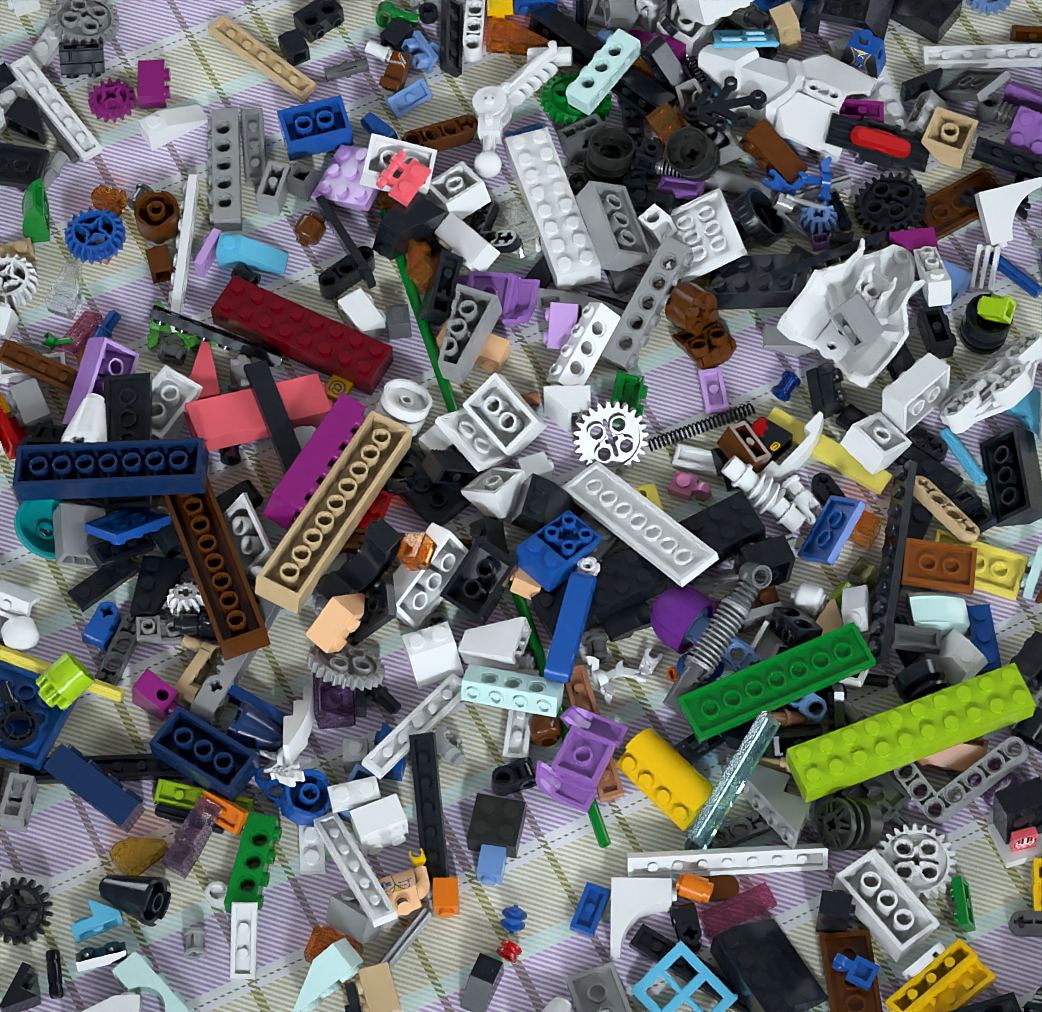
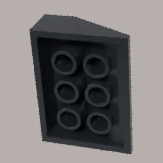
(766, 968)

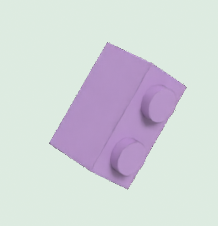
(561, 319)

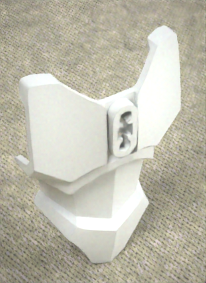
(791, 104)
(884, 283)

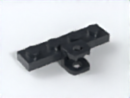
(641, 197)

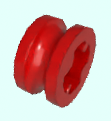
(509, 951)

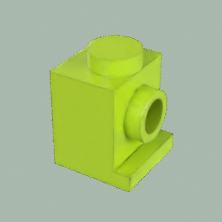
(997, 308)

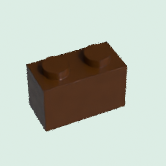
(743, 443)

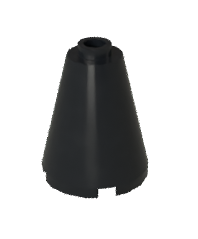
(138, 896)

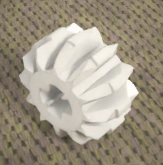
(185, 600)

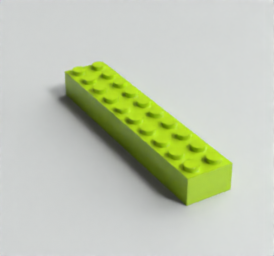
(910, 732)

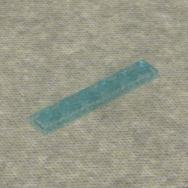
(733, 780)

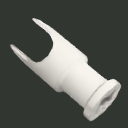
(803, 498)

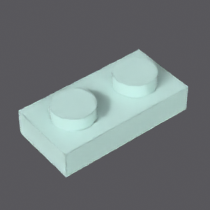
(1030, 580)

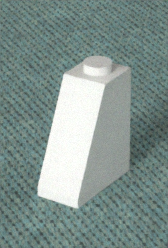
(496, 644)

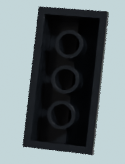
(1013, 477)

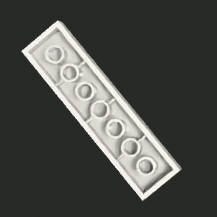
(553, 209)

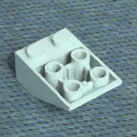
(333, 965)

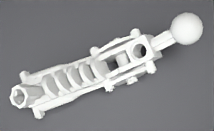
(496, 104)

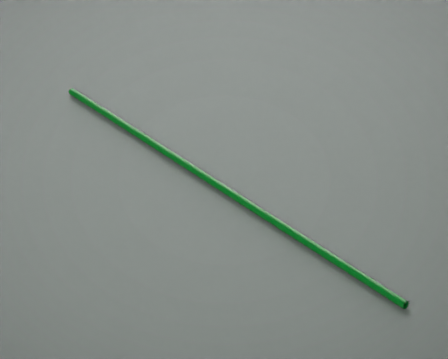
(520, 602)

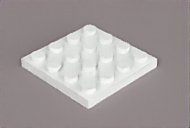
(708, 230)

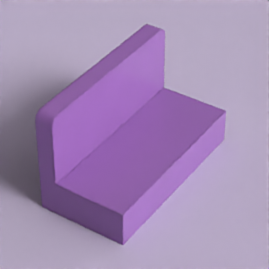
(1022, 95)

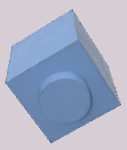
(491, 864)

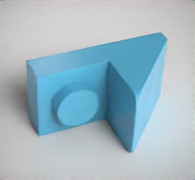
(103, 919)

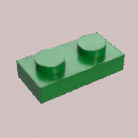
(961, 896)

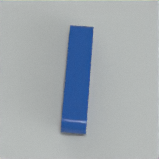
(570, 627)

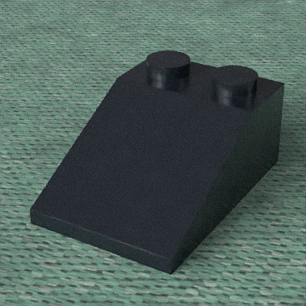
(927, 17)
(541, 503)
(480, 580)

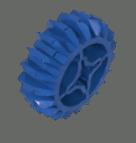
(98, 242)

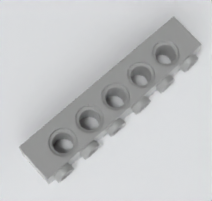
(226, 122)
(668, 251)

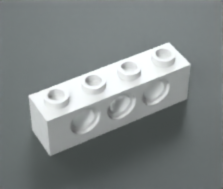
(593, 343)

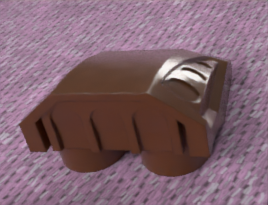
(709, 348)

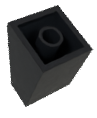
(404, 223)

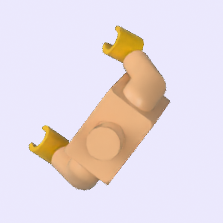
(407, 887)

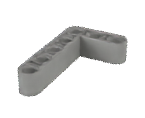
(963, 781)

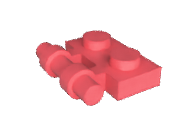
(409, 182)

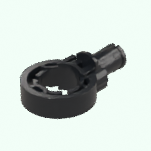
(13, 712)

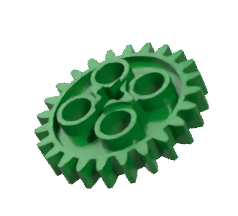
(555, 101)

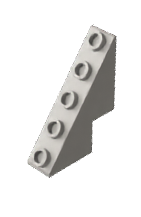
(780, 809)

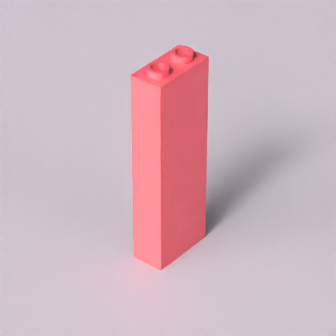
(237, 419)

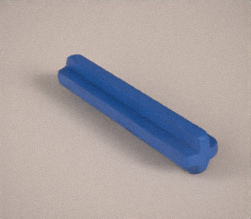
(1017, 276)

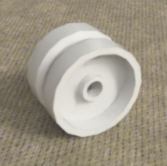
(405, 403)

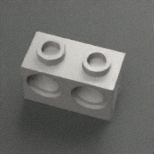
(18, 802)

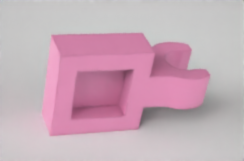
(686, 485)

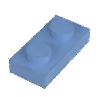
(408, 98)

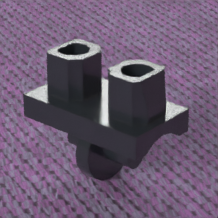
(693, 750)

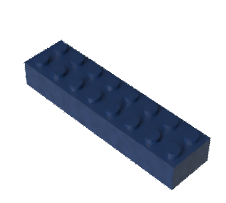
(111, 469)

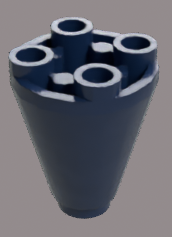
(255, 729)

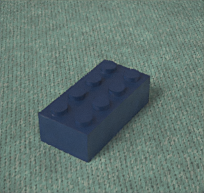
(204, 754)
(92, 786)

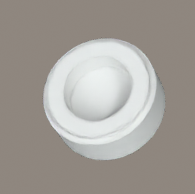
(216, 893)

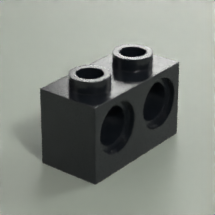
(318, 18)
(793, 626)

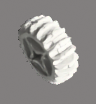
(12, 288)

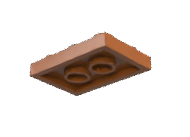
(939, 566)

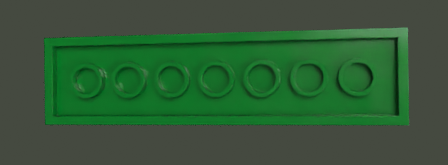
(776, 681)

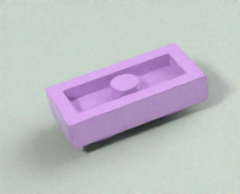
(203, 260)
(713, 390)

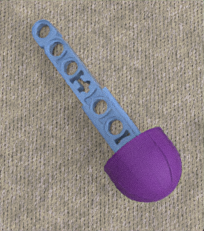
(680, 619)

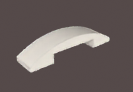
(798, 457)

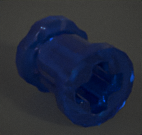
(786, 386)

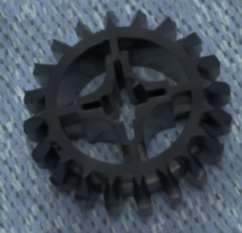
(22, 920)

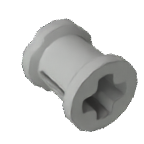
(194, 942)

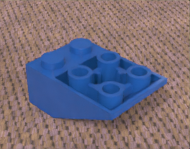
(556, 549)

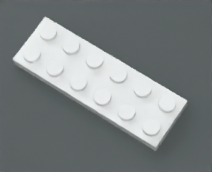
(883, 91)

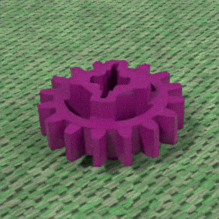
(112, 100)

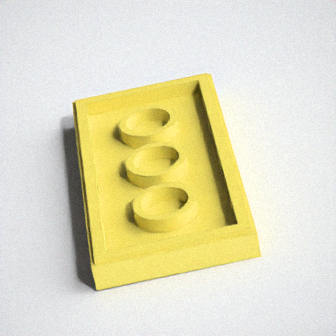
(996, 568)

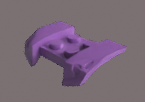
(515, 294)
(581, 758)

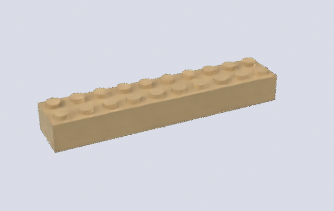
(333, 512)

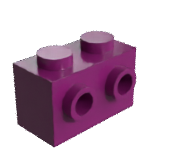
(153, 84)

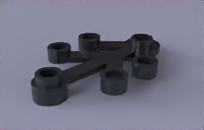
(721, 106)

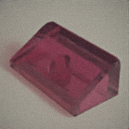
(81, 331)

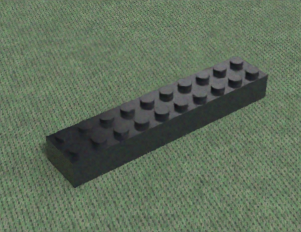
(632, 579)

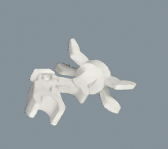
(602, 679)
(284, 773)

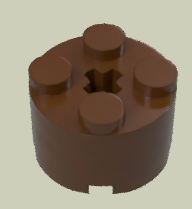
(157, 216)
(692, 307)

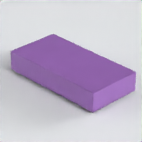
(680, 187)

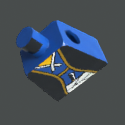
(865, 53)

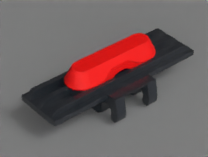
(877, 143)

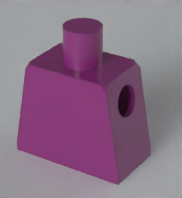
(155, 695)

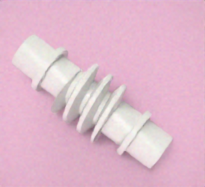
(764, 493)

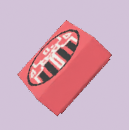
(1023, 839)

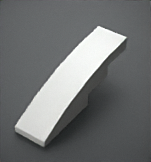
(299, 725)

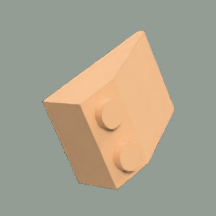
(337, 621)

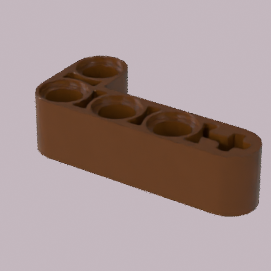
(444, 134)

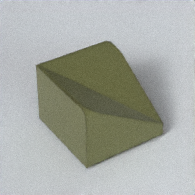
(864, 573)

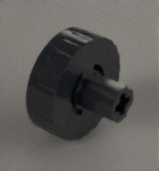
(758, 218)

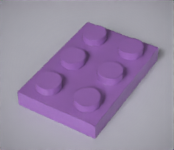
(1025, 134)

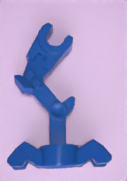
(824, 181)

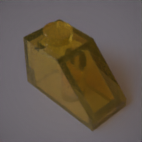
(137, 854)

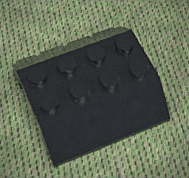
(857, 13)

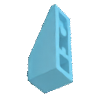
(257, 256)

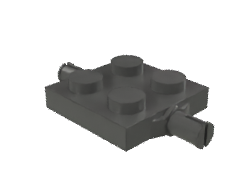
(885, 793)

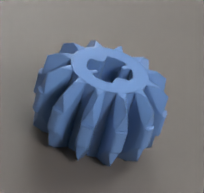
(817, 220)

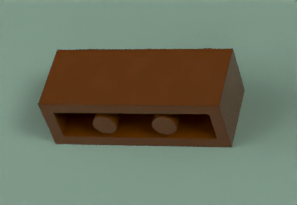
(772, 152)

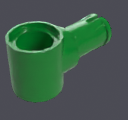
(389, 7)

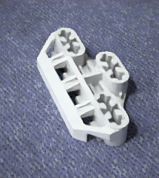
(996, 385)

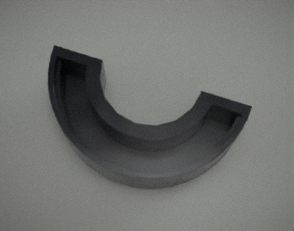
(368, 564)

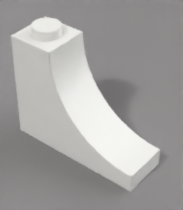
(998, 209)
(633, 901)

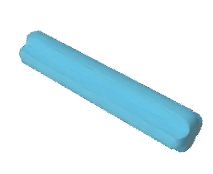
(963, 456)

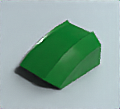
(36, 213)

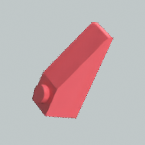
(205, 373)

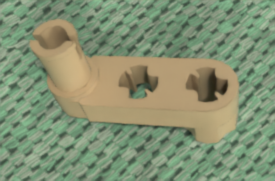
(202, 663)

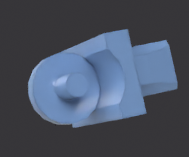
(424, 52)

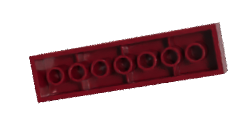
(302, 334)

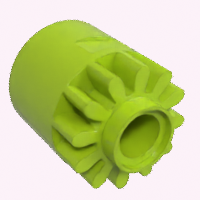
(64, 681)

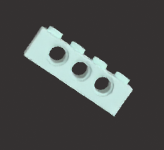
(602, 82)
(512, 690)

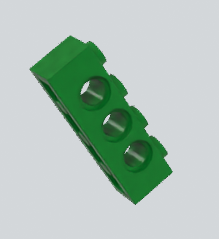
(255, 829)

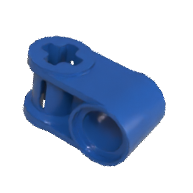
(101, 630)

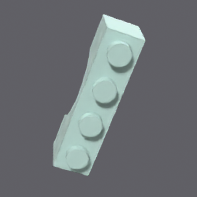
(137, 976)

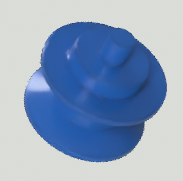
(514, 919)

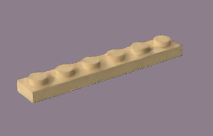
(262, 58)

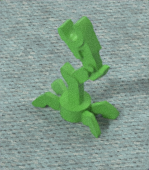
(155, 330)

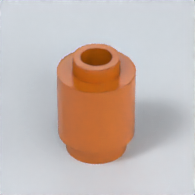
(694, 887)

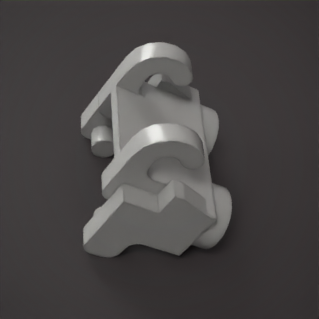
(449, 749)

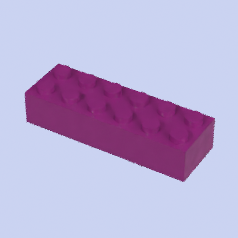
(315, 461)

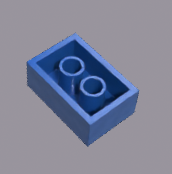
(315, 127)

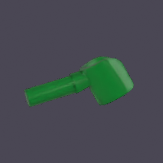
(52, 341)

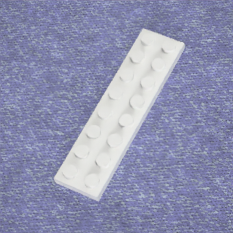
(640, 523)

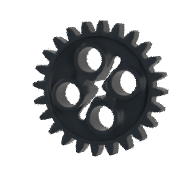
(890, 204)

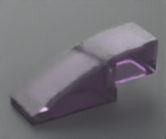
(192, 837)

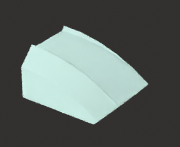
(938, 612)

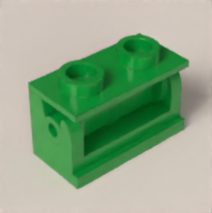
(629, 390)

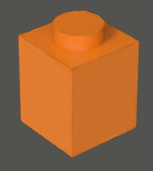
(446, 896)

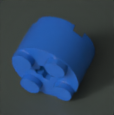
(304, 810)

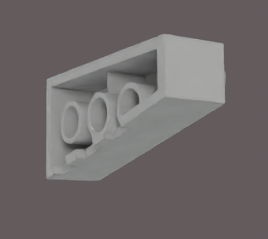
(726, 141)
(468, 329)

